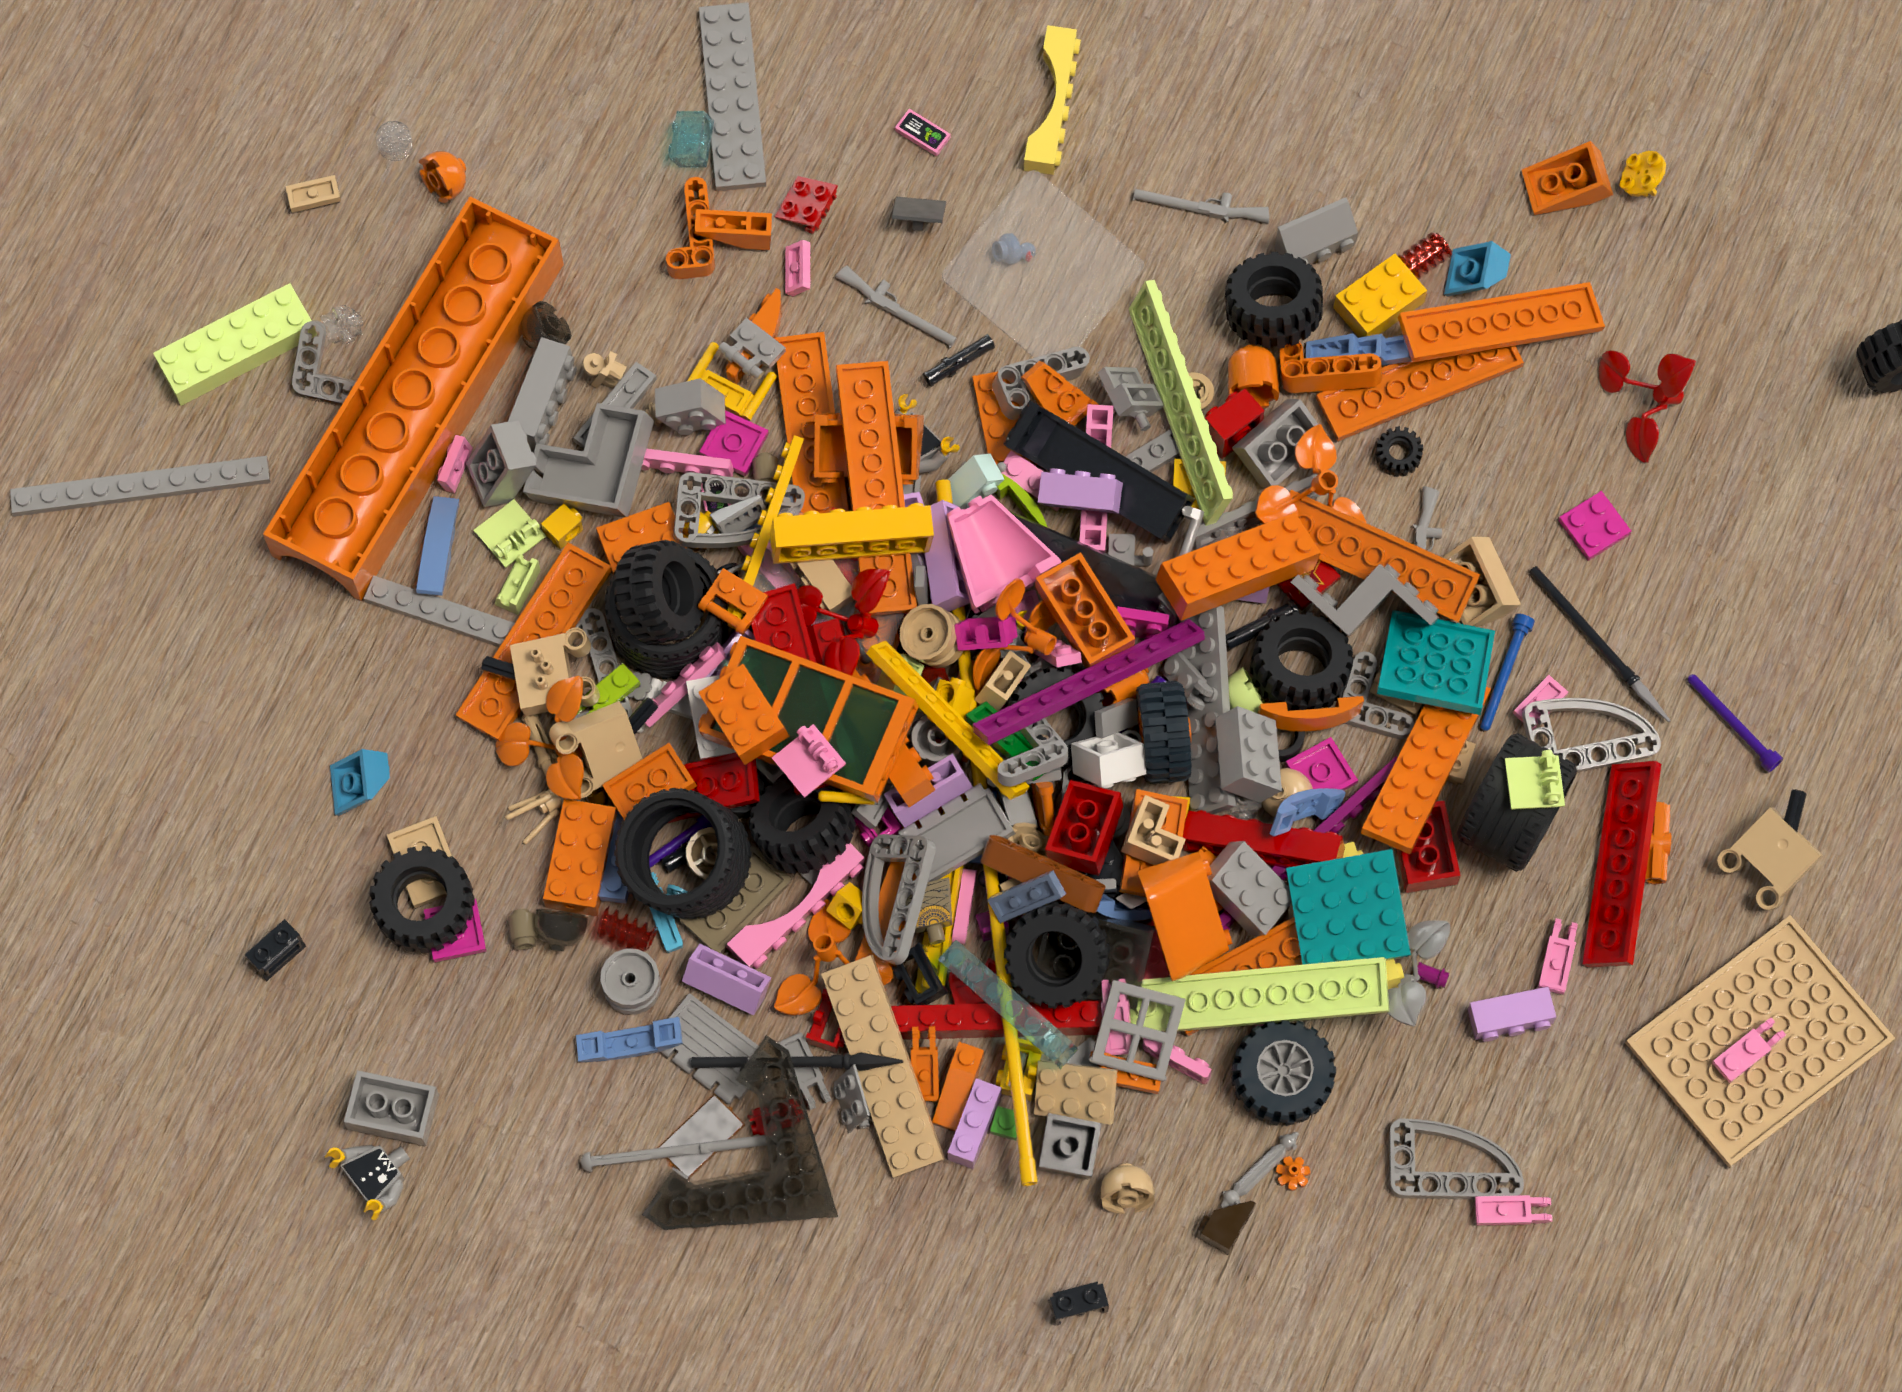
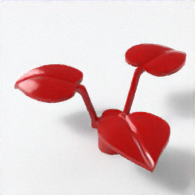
(1673, 373)
(867, 591)

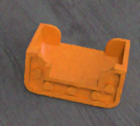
(830, 447)
(1184, 913)

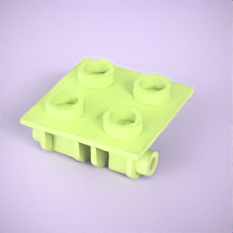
(510, 533)
(1535, 781)

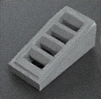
(731, 518)

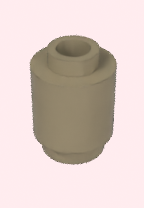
(764, 468)
(522, 929)

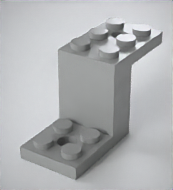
(1366, 598)

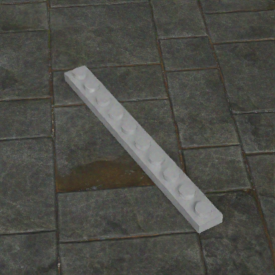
(140, 486)

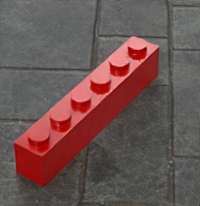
(1284, 850)

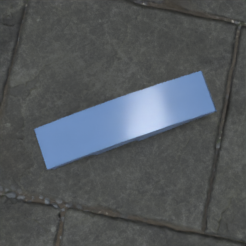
(1389, 350)
(437, 546)

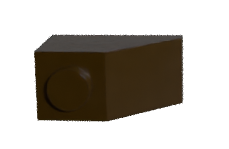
(1226, 1225)

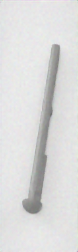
(589, 1161)

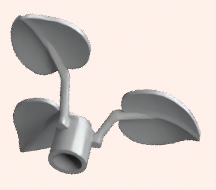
(1409, 998)

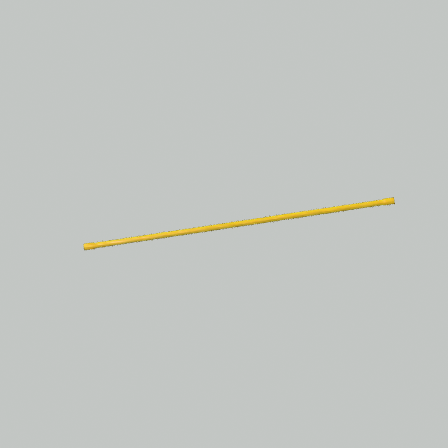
(1026, 1160)

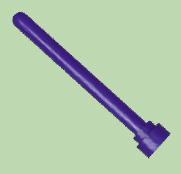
(1769, 759)
(674, 844)

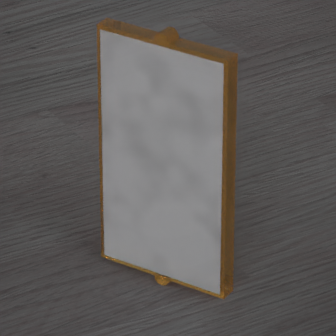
(709, 1123)

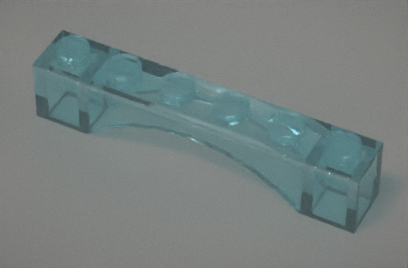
(1008, 1004)

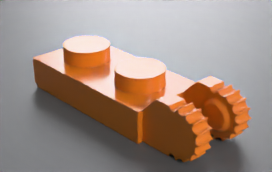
(925, 1064)

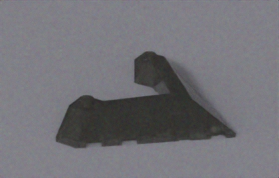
(787, 1190)

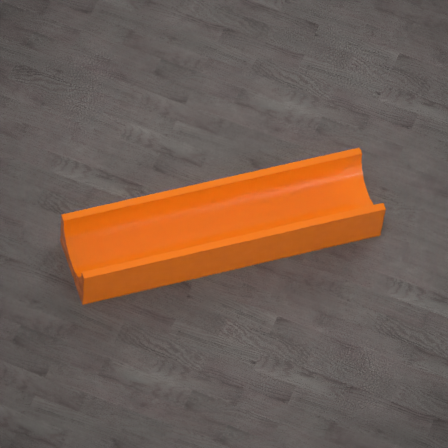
(415, 396)

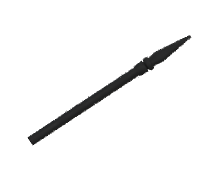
(862, 1061)

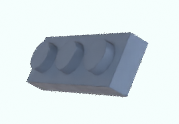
(1026, 896)

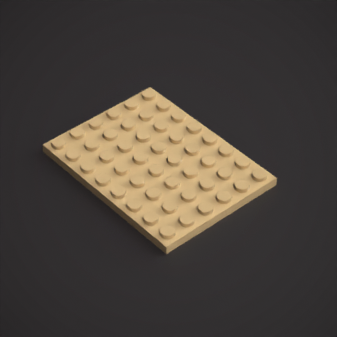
(1776, 978)

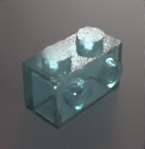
(691, 139)

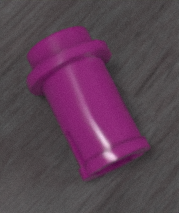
(1433, 975)

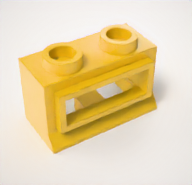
(1030, 1071)

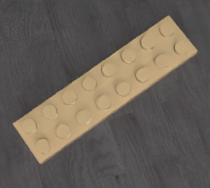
(889, 1090)

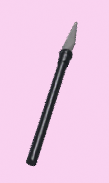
(1624, 671)

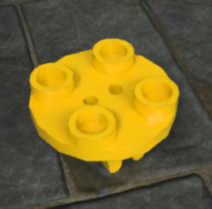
(1643, 173)

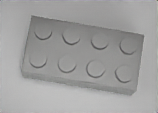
(543, 391)

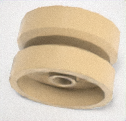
(930, 635)

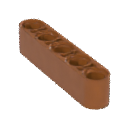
(1026, 864)

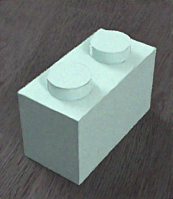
(974, 479)

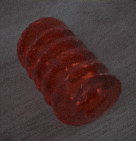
(1425, 254)
(625, 932)

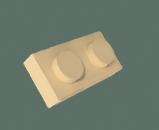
(313, 193)

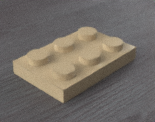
(418, 835)
(1076, 1091)

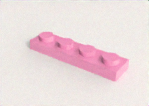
(681, 462)
(676, 690)

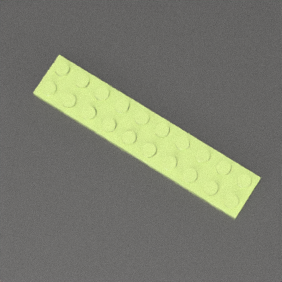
(1180, 403)
(1272, 995)

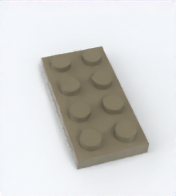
(759, 891)

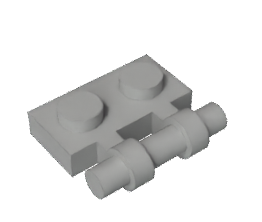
(755, 342)

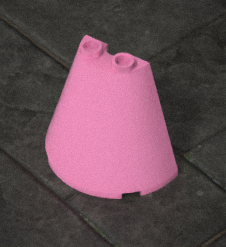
(995, 550)

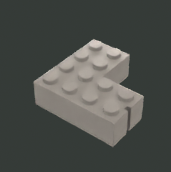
(602, 475)

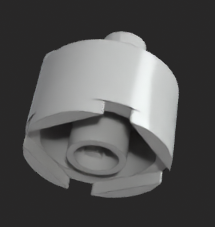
(924, 742)

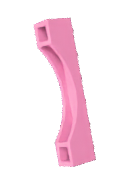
(1094, 523)
(756, 941)

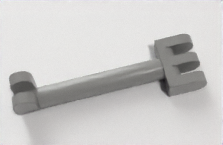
(1195, 516)

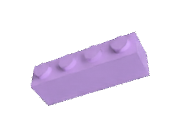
(942, 563)

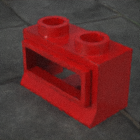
(819, 1023)

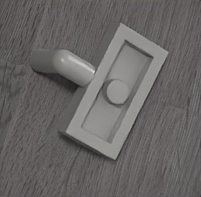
(1123, 548)

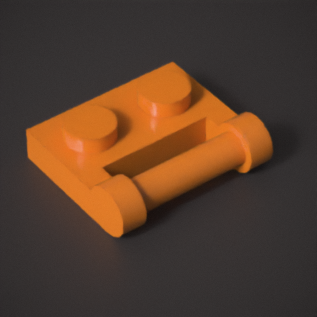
(737, 594)
(1043, 805)

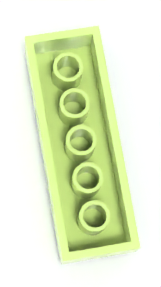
(233, 344)

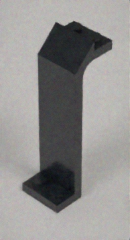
(1060, 445)

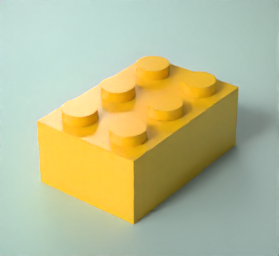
(1379, 297)

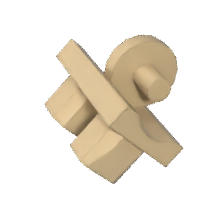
(606, 370)

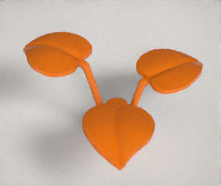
(1315, 452)
(1035, 634)
(567, 774)
(797, 992)

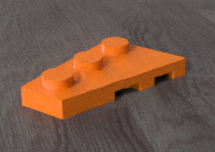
(1056, 393)

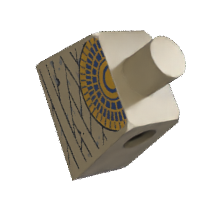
(935, 910)

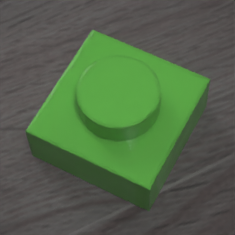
(1004, 1123)

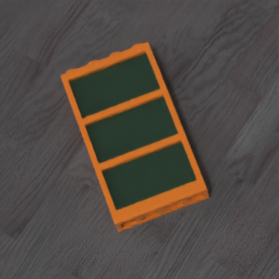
(853, 715)

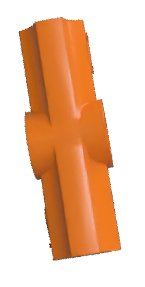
(1659, 846)

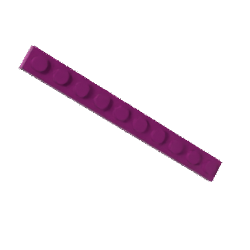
(1088, 682)
(1335, 823)

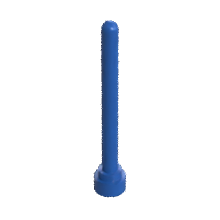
(1521, 626)

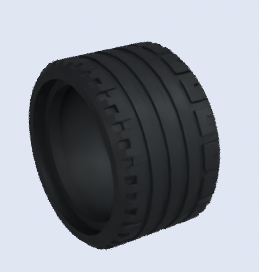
(668, 659)
(640, 830)
(1505, 832)

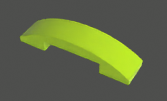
(1021, 498)

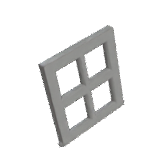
(1137, 1030)

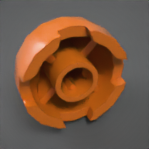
(443, 174)

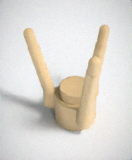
(546, 802)

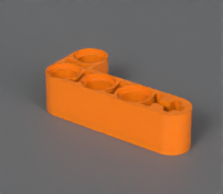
(697, 249)
(1329, 372)

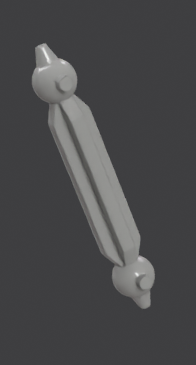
(1259, 1170)

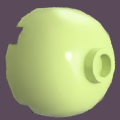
(1242, 691)

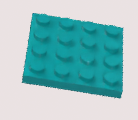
(1436, 662)
(1349, 909)

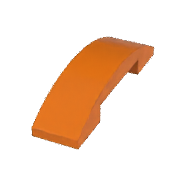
(1312, 719)

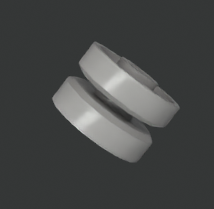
(641, 970)

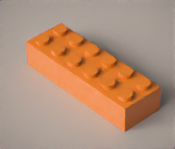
(1237, 566)

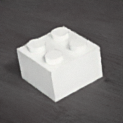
(1108, 759)

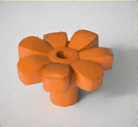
(1291, 1177)

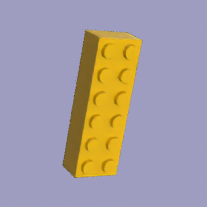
(851, 533)

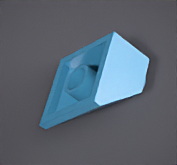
(1476, 268)
(358, 779)

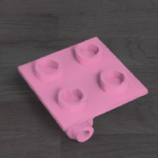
(808, 760)

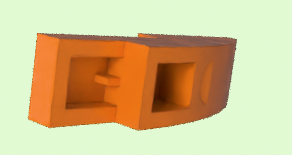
(769, 321)

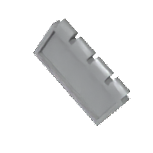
(962, 830)
(710, 1036)

